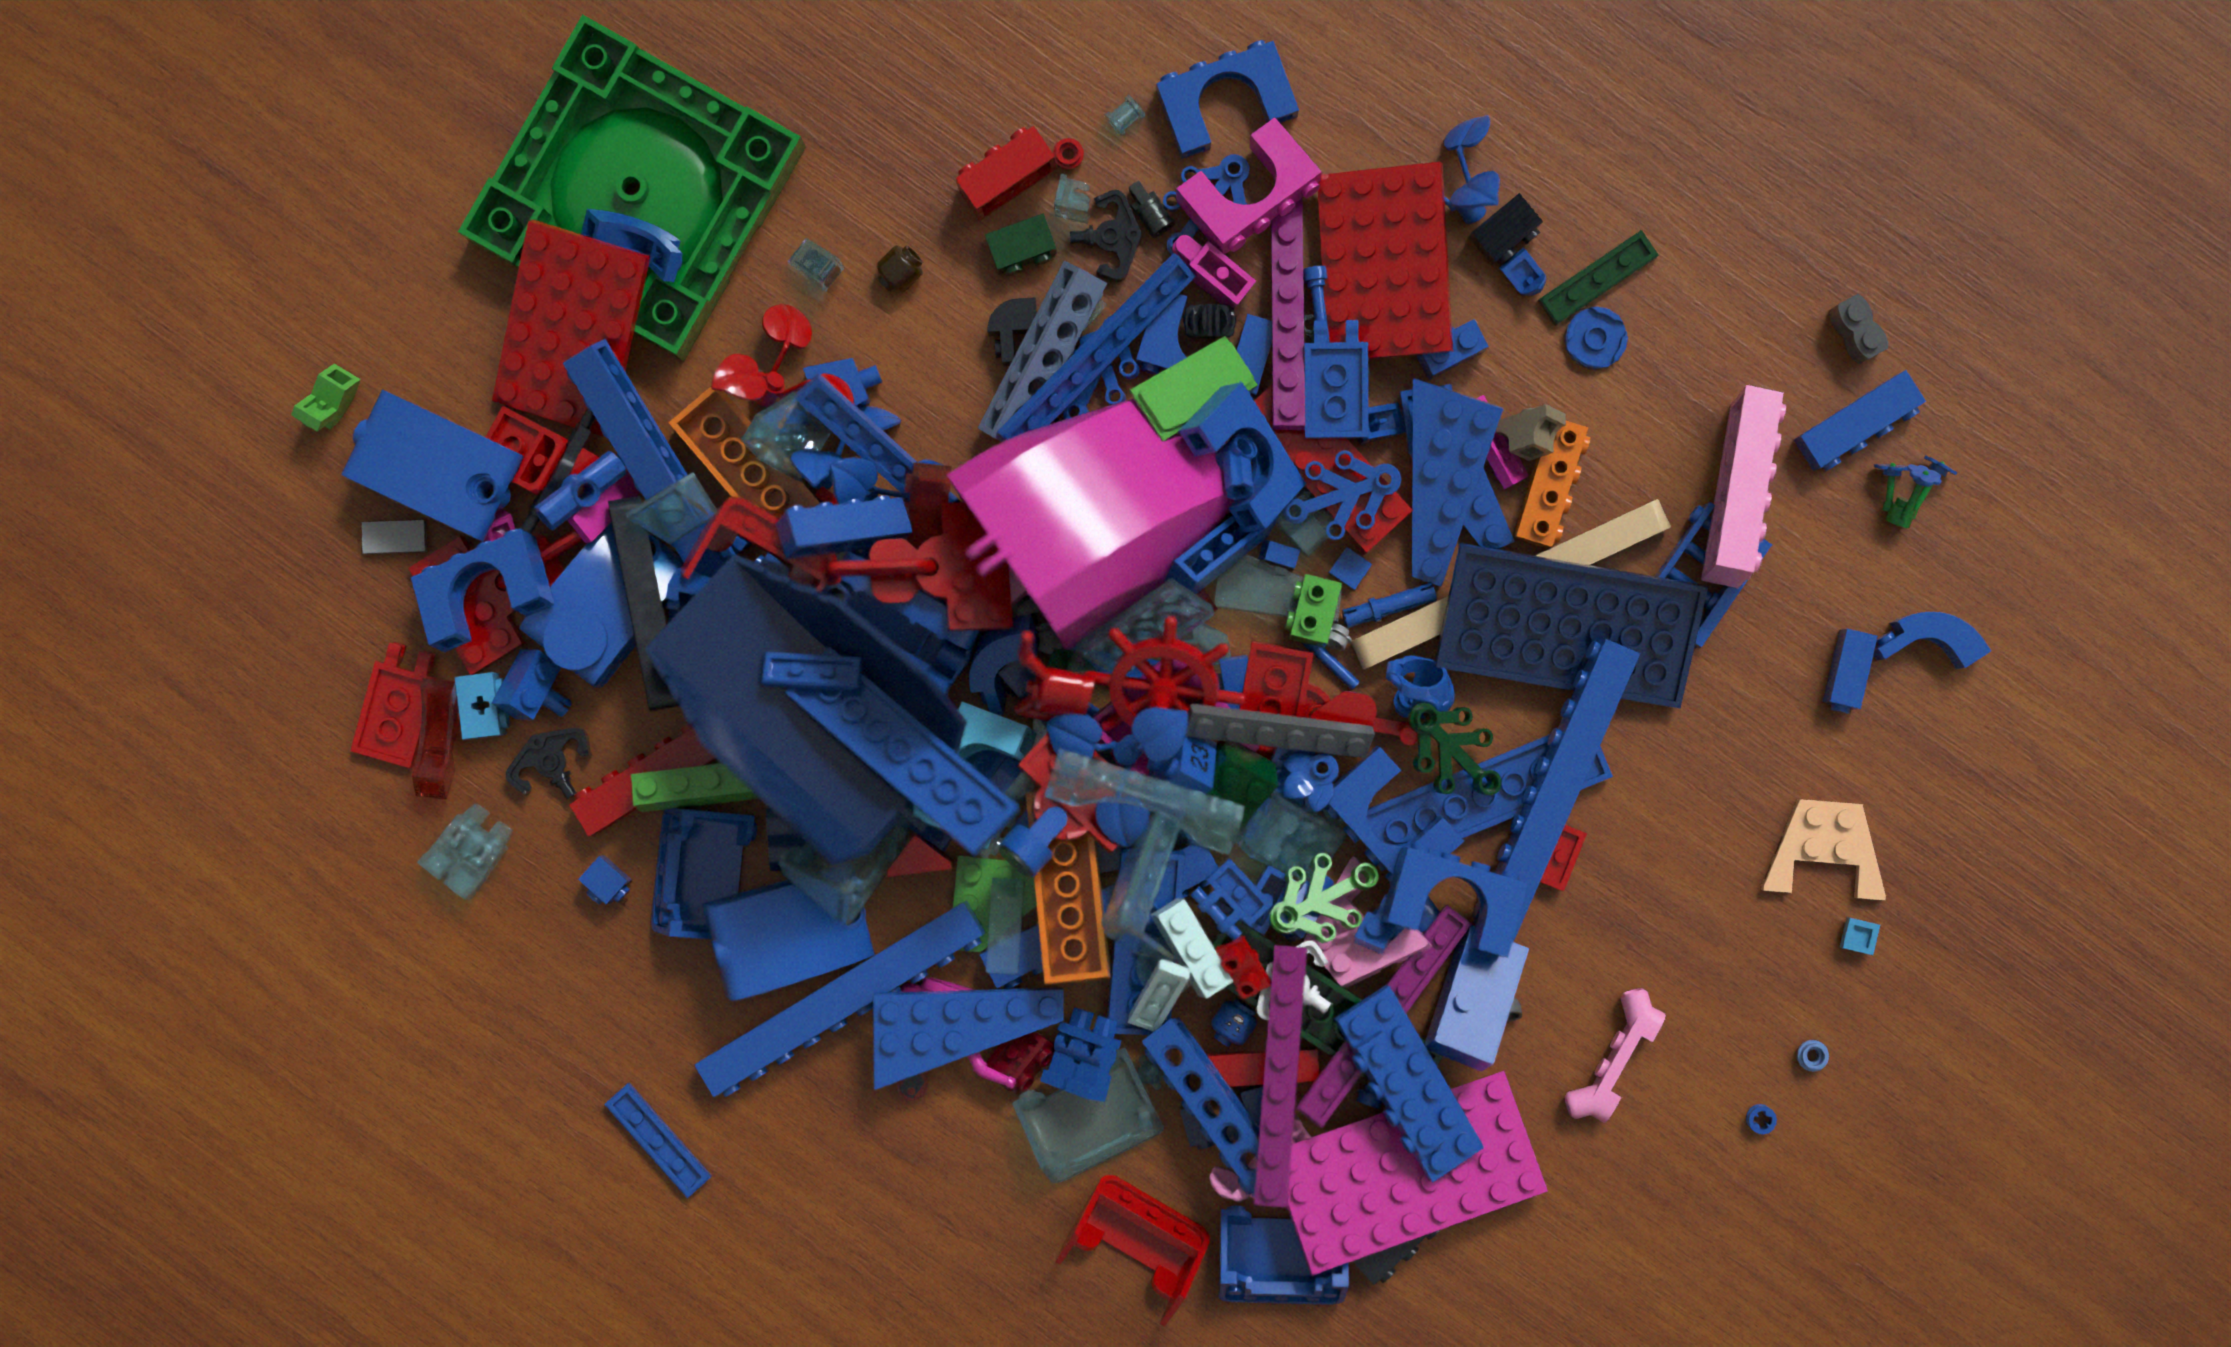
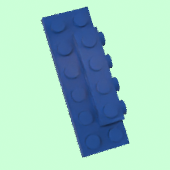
(1408, 1083)

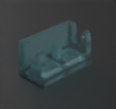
(1071, 204)

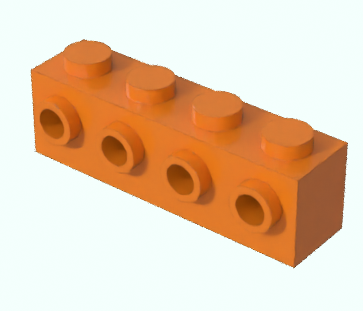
(1549, 488)

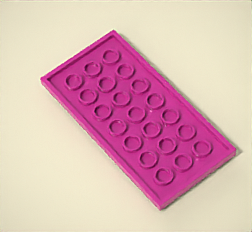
(1366, 1193)

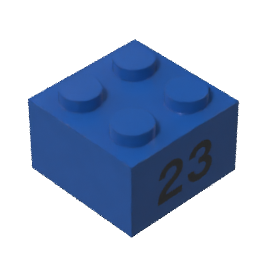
(1189, 767)

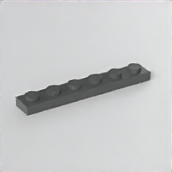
(1279, 731)

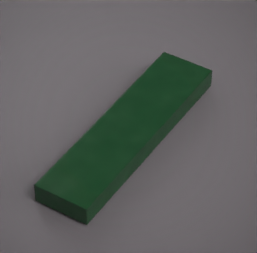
(1598, 277)

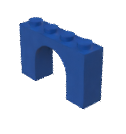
(1256, 67)
(1161, 346)
(1273, 473)
(443, 587)
(1351, 804)
(1498, 896)

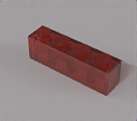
(927, 489)

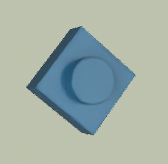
(1859, 936)

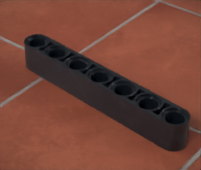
(642, 596)

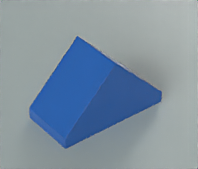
(1383, 423)

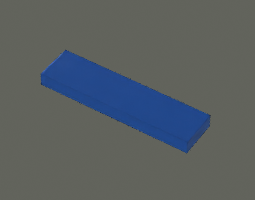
(658, 1140)

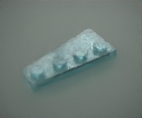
(1259, 588)

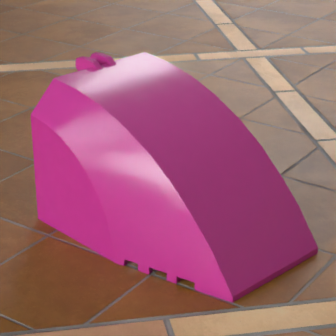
(1091, 512)

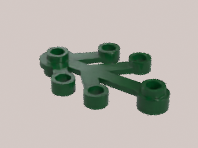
(1449, 748)

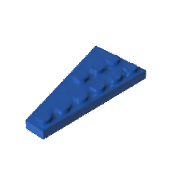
(1448, 456)
(938, 1027)

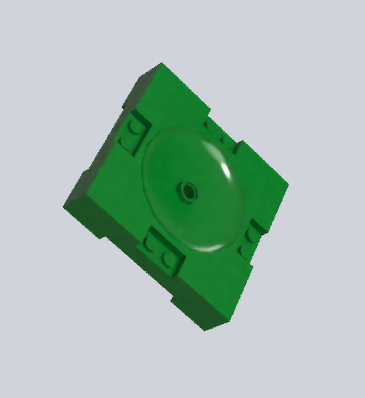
(629, 119)

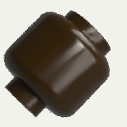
(899, 268)

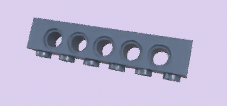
(1043, 338)

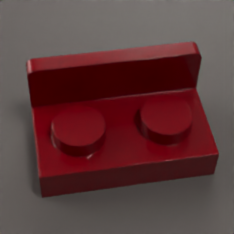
(1022, 1059)

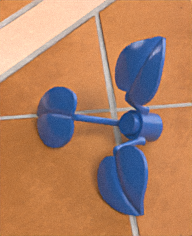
(1483, 187)
(815, 465)
(856, 480)
(1154, 730)

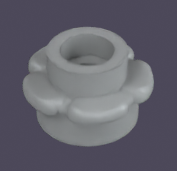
(1339, 637)

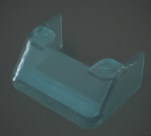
(1139, 885)

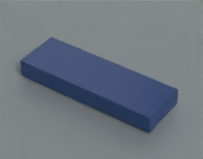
(812, 671)

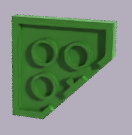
(975, 884)

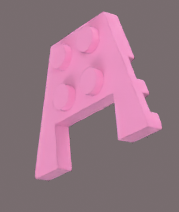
(1352, 962)

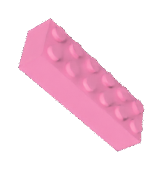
(1743, 487)

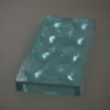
(1146, 621)

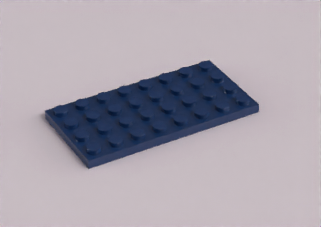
(1539, 614)

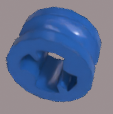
(1766, 1111)

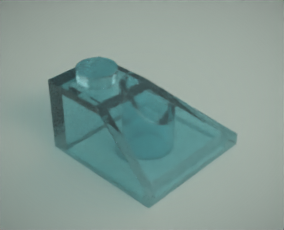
(783, 431)

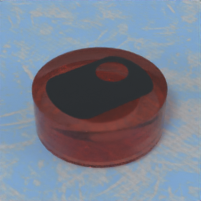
(913, 1087)

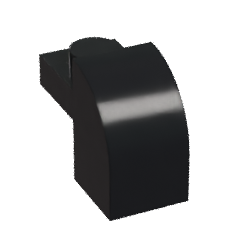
(1010, 319)

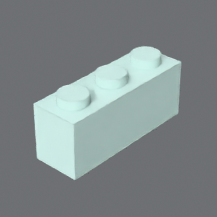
(1191, 947)

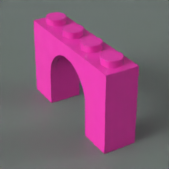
(1230, 223)

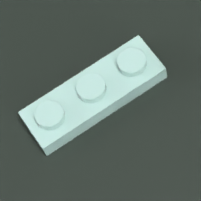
(1159, 995)

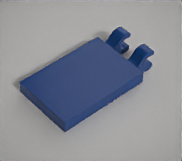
(1336, 385)

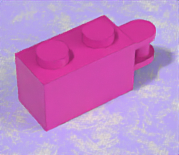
(1214, 271)

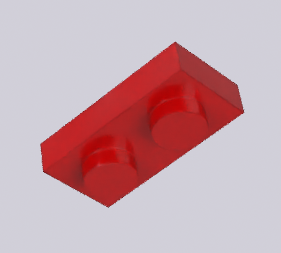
(1563, 858)

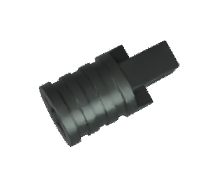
(1150, 210)

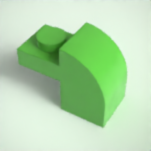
(328, 399)

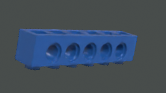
(1213, 1087)

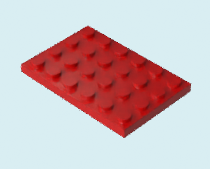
(1387, 258)
(563, 301)

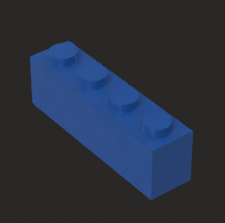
(1859, 421)
(842, 526)
(1215, 554)

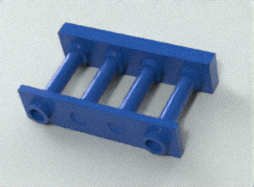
(1715, 603)

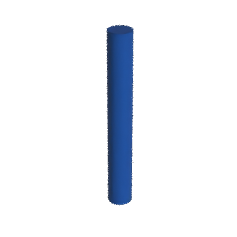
(1333, 665)

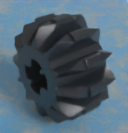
(1209, 321)

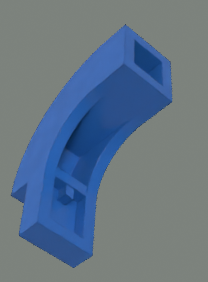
(638, 237)
(1952, 634)
(992, 653)

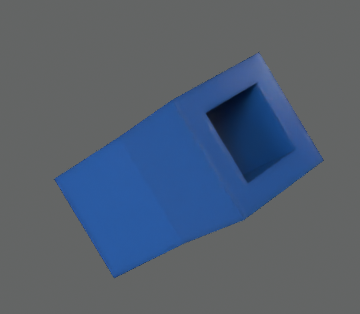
(1279, 554)
(1006, 774)

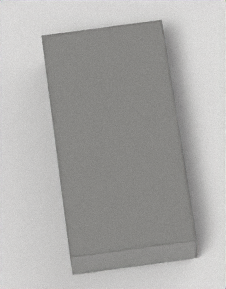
(394, 537)

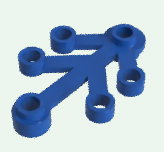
(1225, 181)
(1109, 379)
(1347, 492)

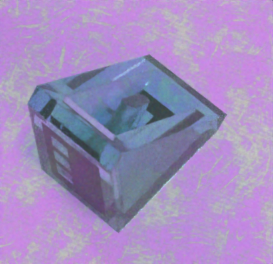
(816, 264)

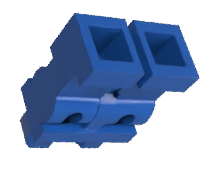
(1083, 1056)

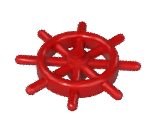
(1162, 687)

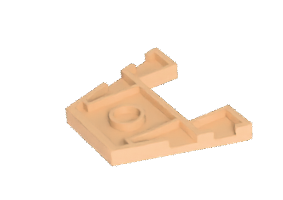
(1829, 835)

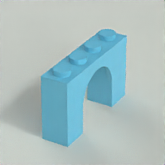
(992, 733)

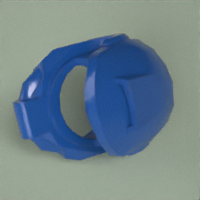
(1428, 686)

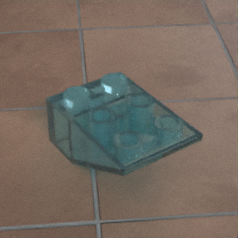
(1289, 835)

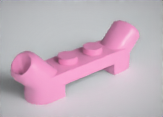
(1641, 1022)

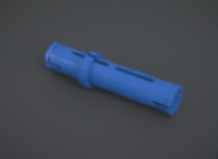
(1382, 607)

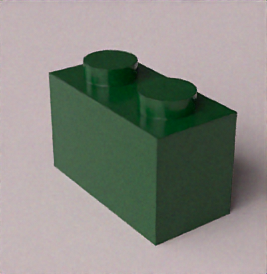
(1021, 245)

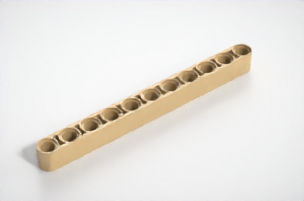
(1583, 549)

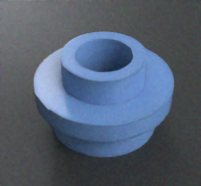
(1821, 1059)

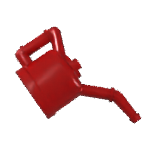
(1053, 689)

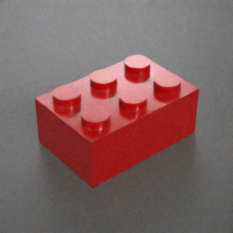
(1005, 172)

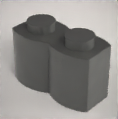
(1861, 334)

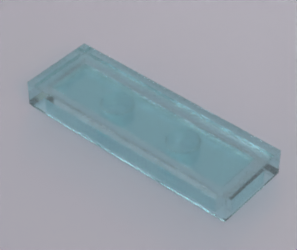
(1005, 926)

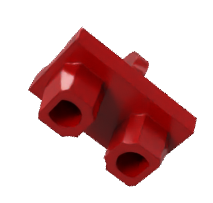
(1243, 967)

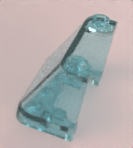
(849, 885)
(1079, 1133)

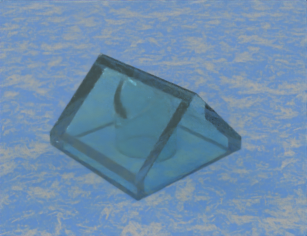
(675, 510)

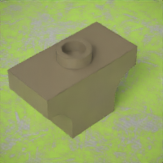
(1532, 431)

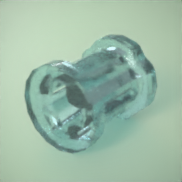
(1125, 115)

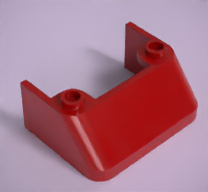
(758, 527)
(1145, 1232)

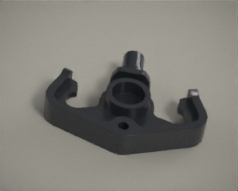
(1113, 235)
(546, 755)

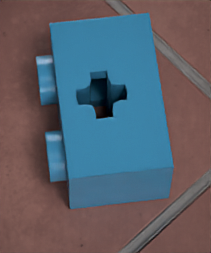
(480, 723)

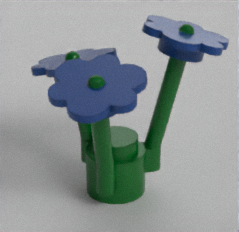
(1905, 510)

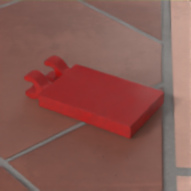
(393, 708)

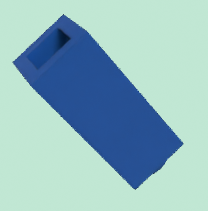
(1849, 670)

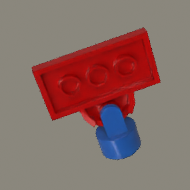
(1053, 820)

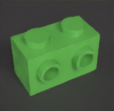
(1314, 610)

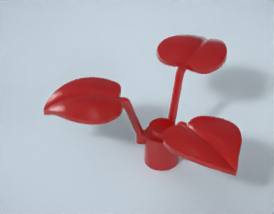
(740, 375)

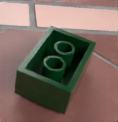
(1242, 777)

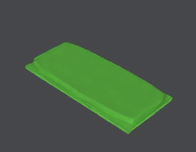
(1185, 387)

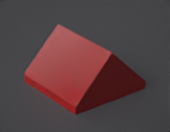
(920, 857)

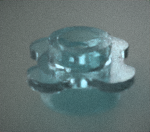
(1150, 1072)

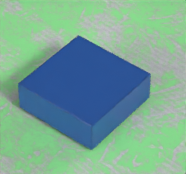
(1350, 568)

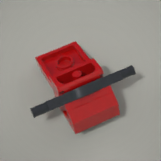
(546, 455)

